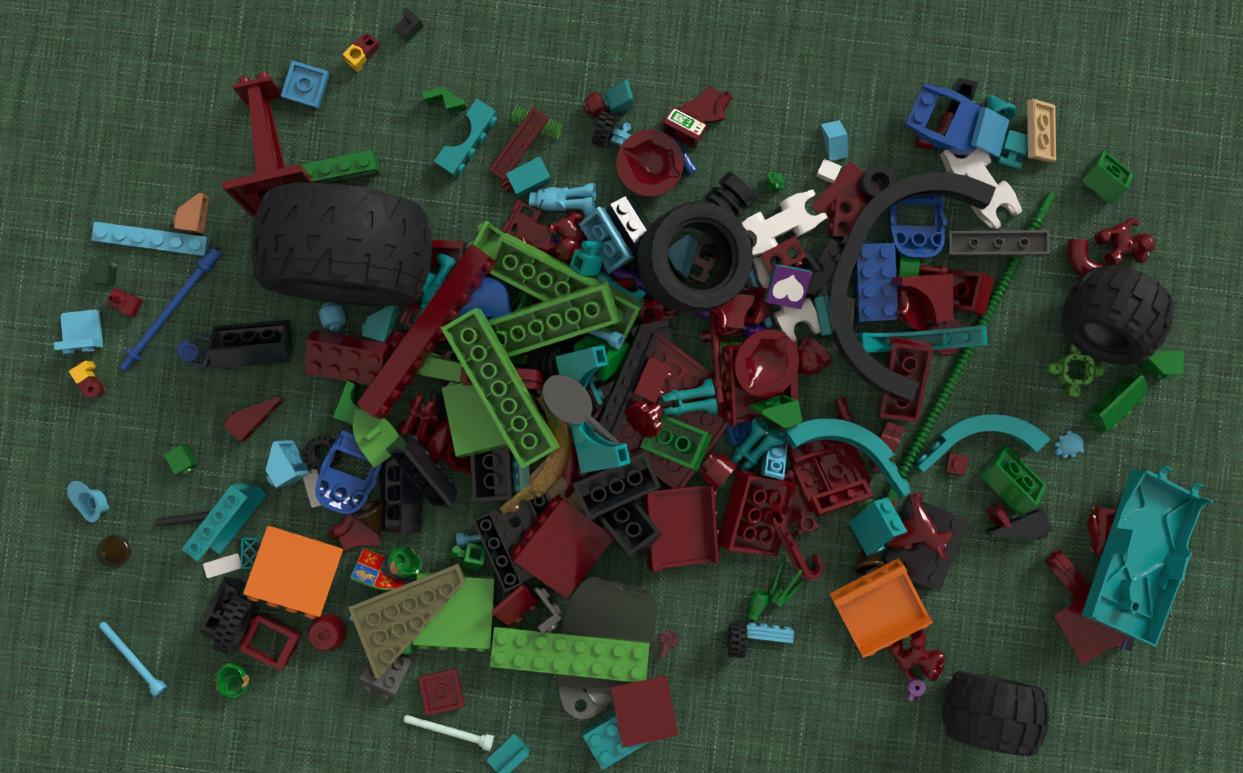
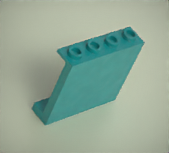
(225, 519)

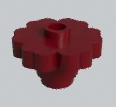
(645, 418)

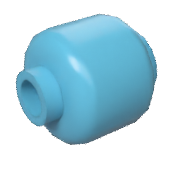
(332, 316)

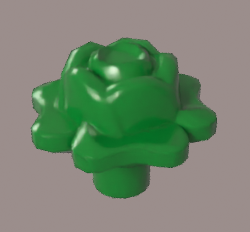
(775, 181)

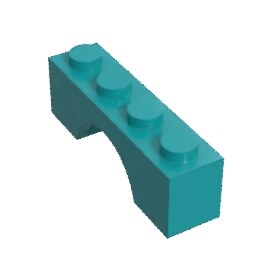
(454, 158)

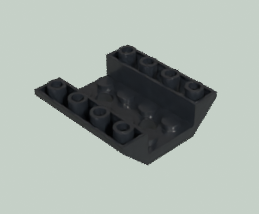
(501, 537)

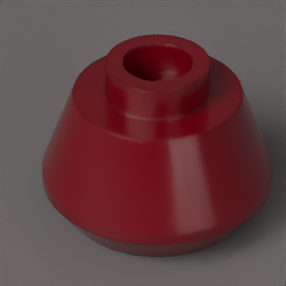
(594, 105)

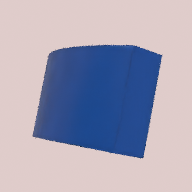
(739, 433)

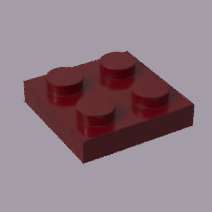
(441, 691)

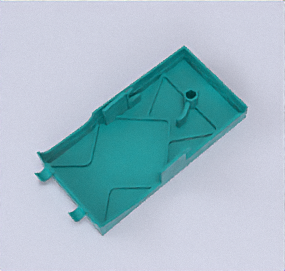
(1144, 556)

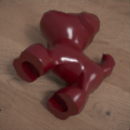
(571, 235)
(1139, 246)
(930, 661)

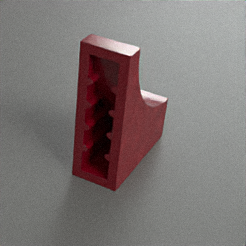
(934, 293)

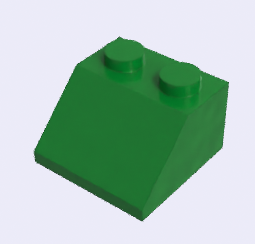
(1107, 177)
(1164, 364)
(779, 410)

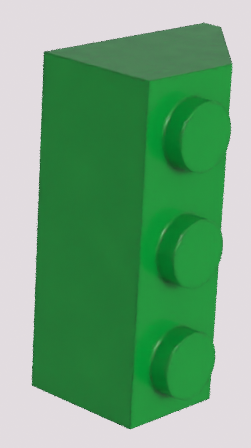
(1118, 403)
(1013, 481)

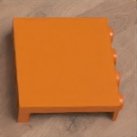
(293, 572)
(881, 608)

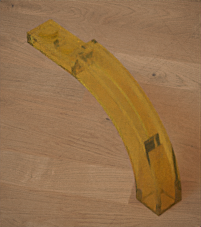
(554, 466)

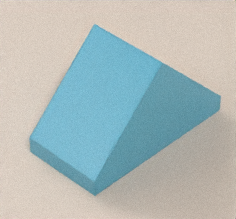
(835, 140)
(682, 254)

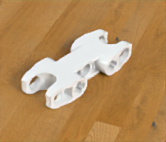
(975, 167)
(791, 218)
(788, 316)

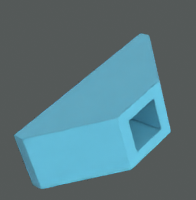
(775, 461)

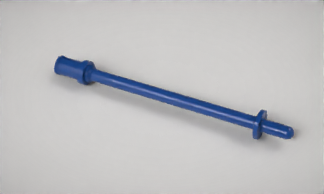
(203, 266)

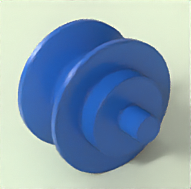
(187, 350)

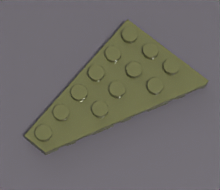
(397, 616)

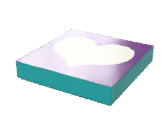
(788, 286)

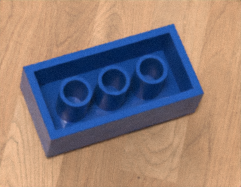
(873, 285)

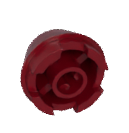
(327, 633)

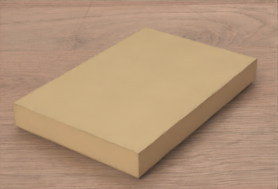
(1041, 131)

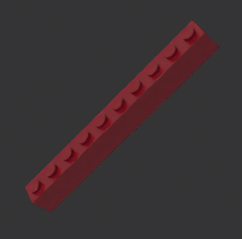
(426, 332)

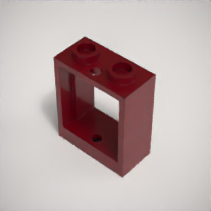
(286, 654)

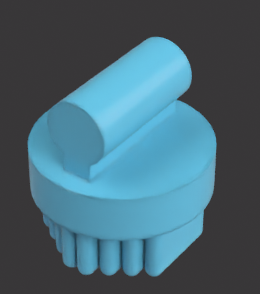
(620, 135)

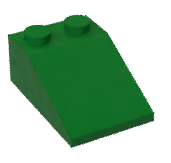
(679, 443)

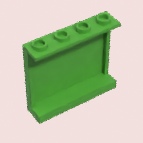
(470, 421)
(464, 619)

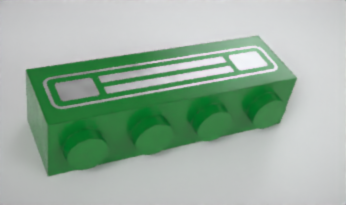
(343, 167)

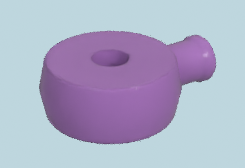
(916, 692)

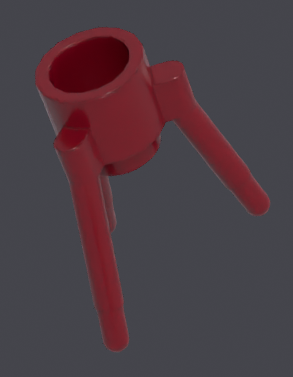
(805, 523)

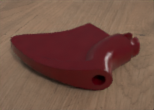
(709, 105)
(534, 234)
(910, 311)
(733, 313)
(353, 533)

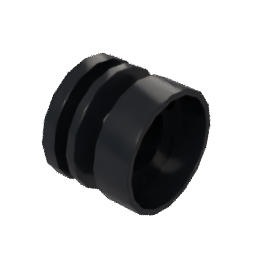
(734, 194)
(544, 358)

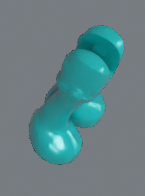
(705, 390)
(759, 428)

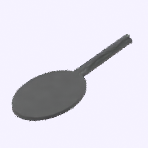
(572, 403)

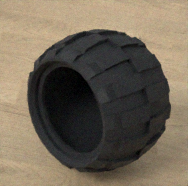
(1117, 315)
(995, 713)

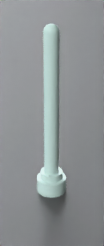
(484, 741)

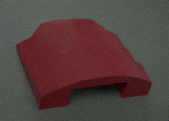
(829, 475)

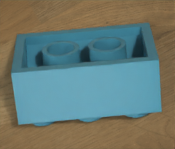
(600, 227)
(285, 464)

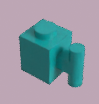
(1014, 146)
(587, 260)

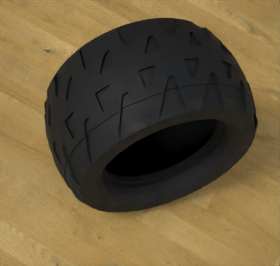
(341, 244)

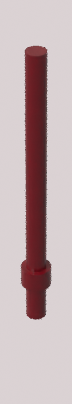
(718, 382)

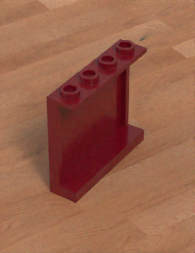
(737, 398)
(687, 526)
(561, 546)

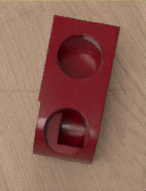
(654, 311)

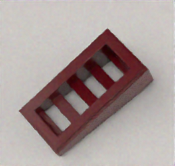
(998, 515)

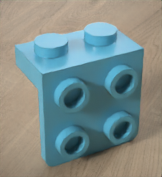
(80, 332)

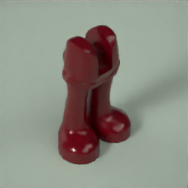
(425, 412)

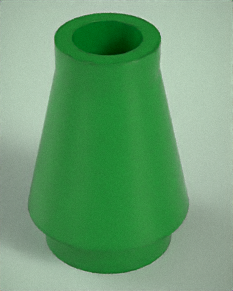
(757, 604)

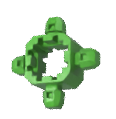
(1089, 370)

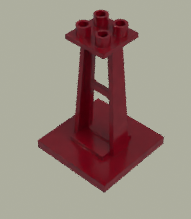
(267, 151)

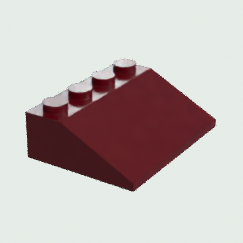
(745, 520)

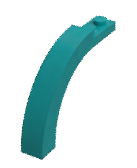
(939, 339)
(1016, 428)
(854, 435)

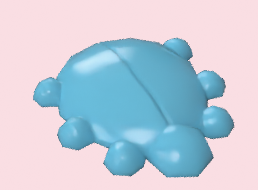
(1069, 445)

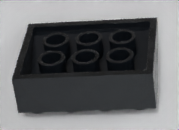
(921, 562)

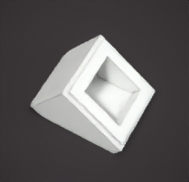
(828, 171)

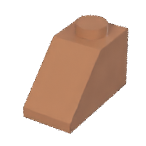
(192, 214)

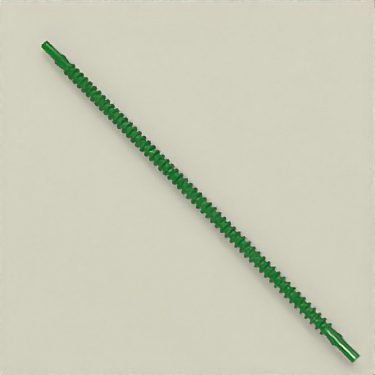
(951, 381)

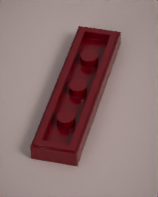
(519, 143)

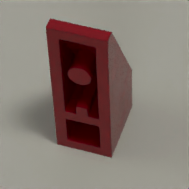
(248, 420)

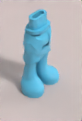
(556, 198)

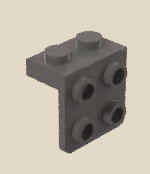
(550, 621)
(389, 683)

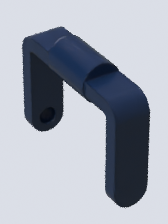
(206, 358)

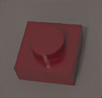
(956, 463)

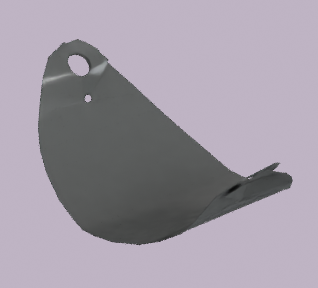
(603, 611)

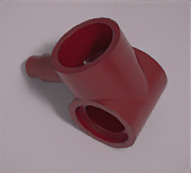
(124, 302)

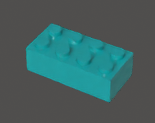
(605, 741)

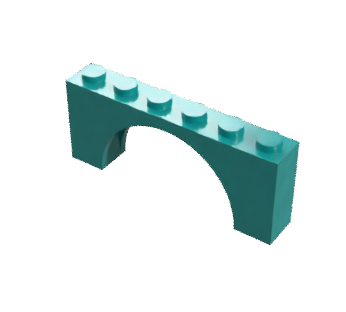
(592, 450)

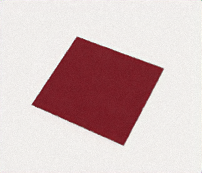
(845, 186)
(1084, 635)
(644, 711)

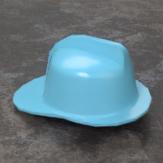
(89, 502)

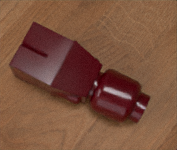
(890, 435)

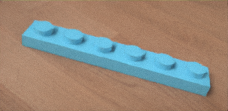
(150, 239)

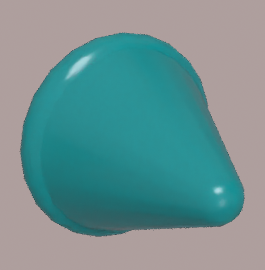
(1001, 107)

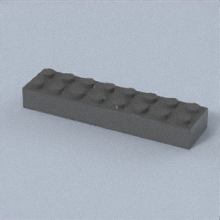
(999, 243)

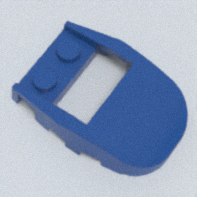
(961, 129)
(919, 240)
(491, 298)
(341, 490)

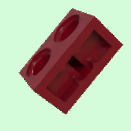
(839, 217)
(780, 253)

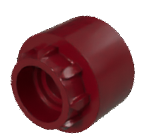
(717, 469)

